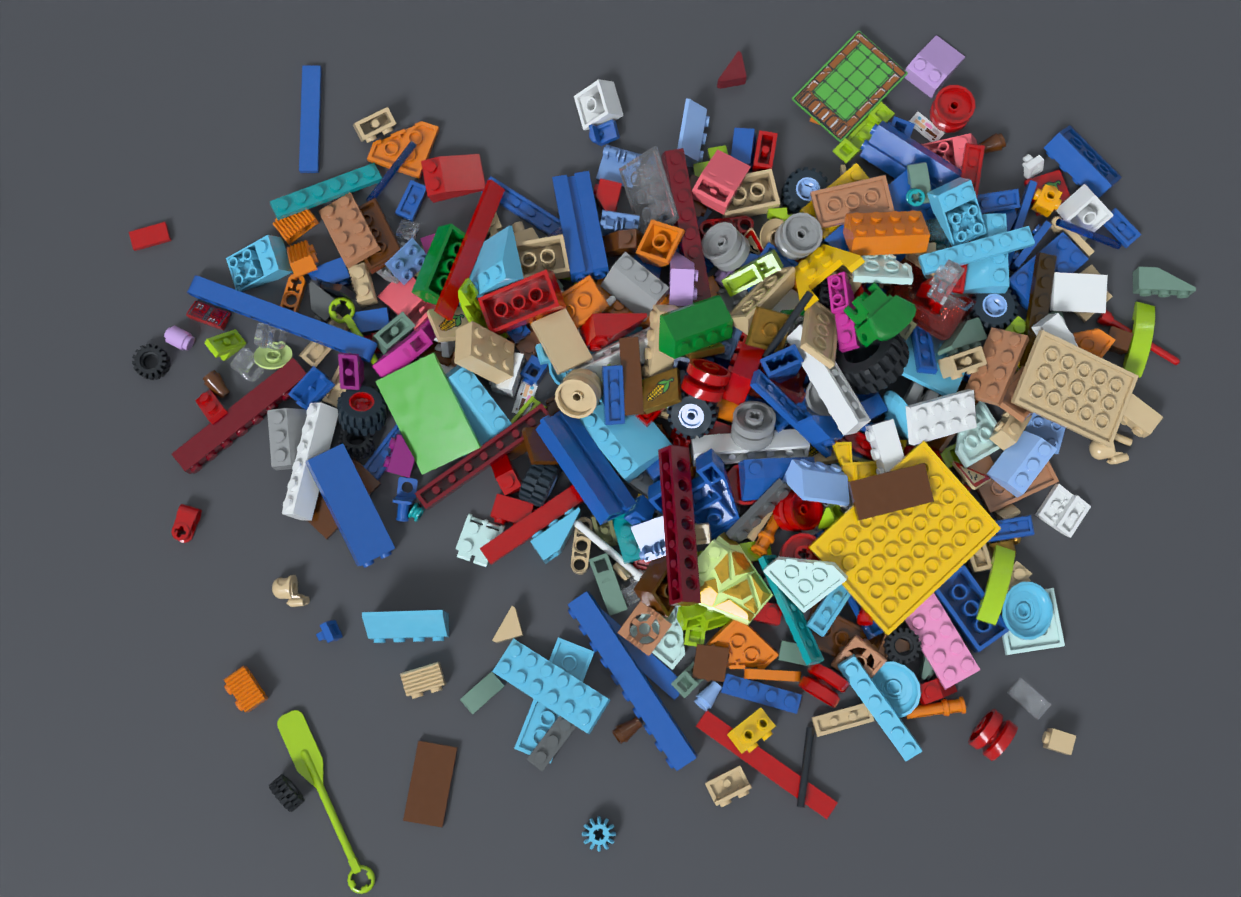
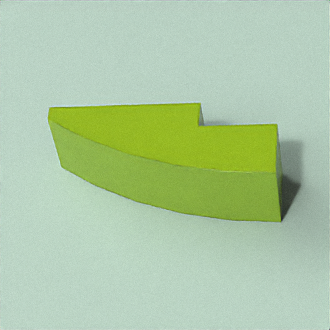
(752, 273)
(698, 615)

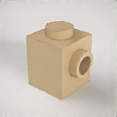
(1058, 741)

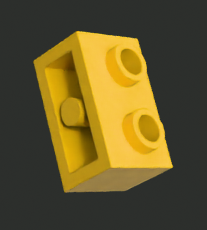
(752, 730)

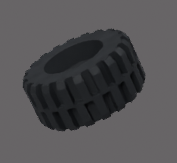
(879, 370)

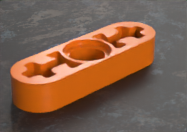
(300, 288)
(775, 675)

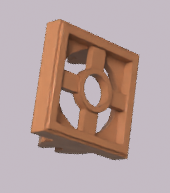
(664, 626)
(856, 641)

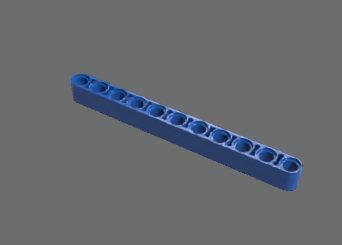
(282, 318)

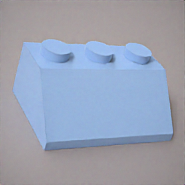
(692, 132)
(1021, 463)
(818, 482)

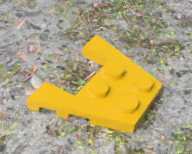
(820, 265)
(852, 469)

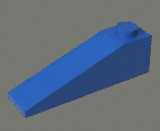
(760, 474)

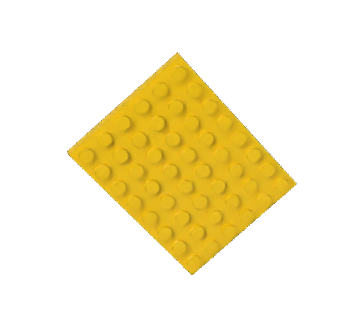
(907, 553)

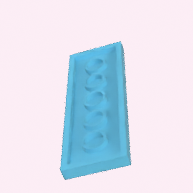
(551, 686)
(539, 720)

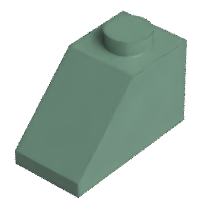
(393, 332)

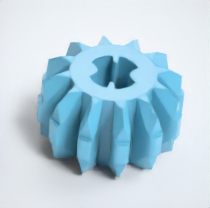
(606, 833)

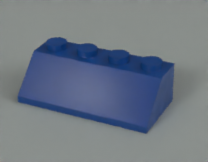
(1081, 162)

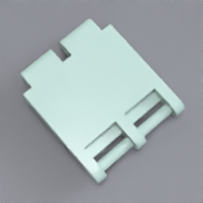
(474, 537)

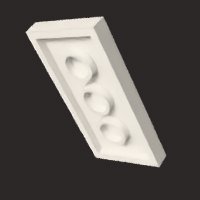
(941, 416)

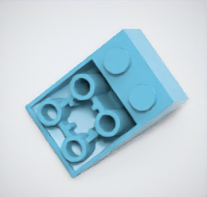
(957, 211)
(259, 263)
(553, 540)

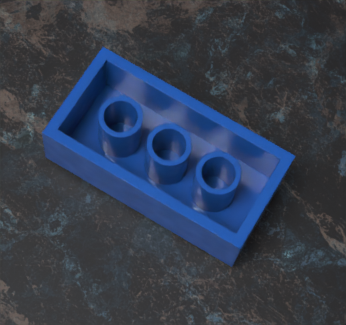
(1068, 260)
(961, 600)

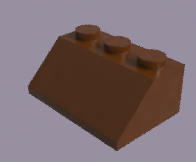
(653, 587)

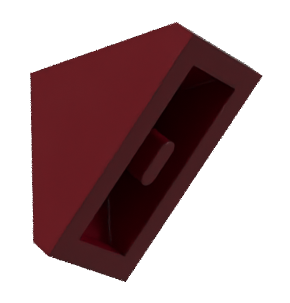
(734, 73)

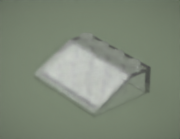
(649, 189)

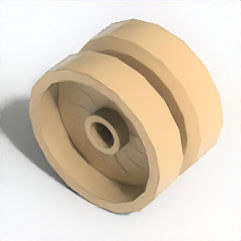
(579, 393)

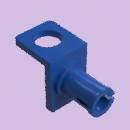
(405, 499)

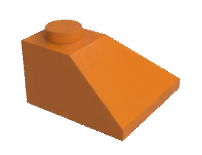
(659, 243)

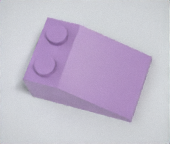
(933, 66)
(681, 281)

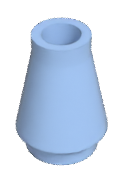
(707, 697)

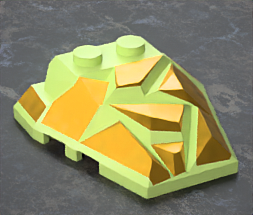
(731, 581)

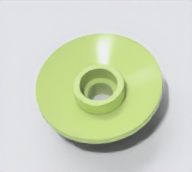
(271, 358)

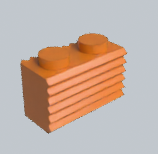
(295, 225)
(302, 258)
(245, 689)

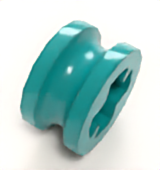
(915, 202)
(416, 512)

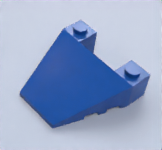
(711, 495)

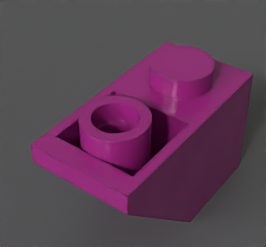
(400, 458)

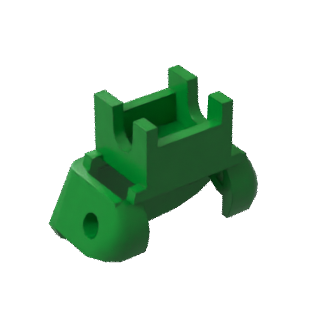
(879, 315)

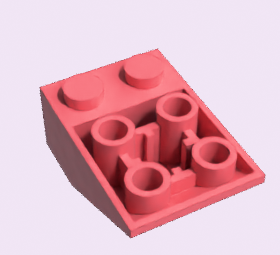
(951, 148)
(720, 181)
(400, 299)

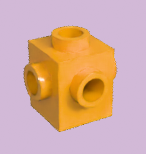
(1046, 200)

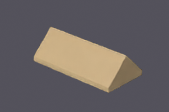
(764, 295)

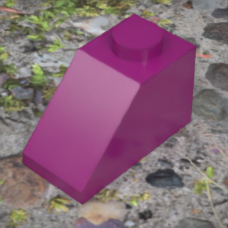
(350, 371)

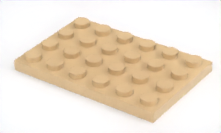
(1074, 388)

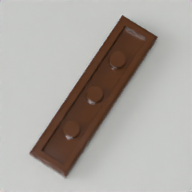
(631, 376)

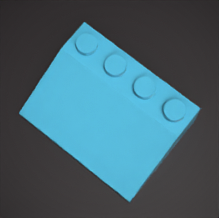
(497, 263)
(991, 273)
(933, 382)
(478, 405)
(627, 446)
(406, 624)

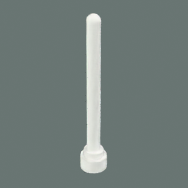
(637, 574)

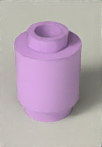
(179, 338)

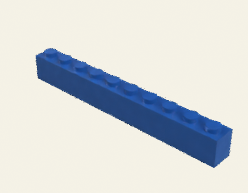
(632, 680)

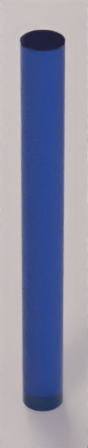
(391, 172)
(1087, 233)

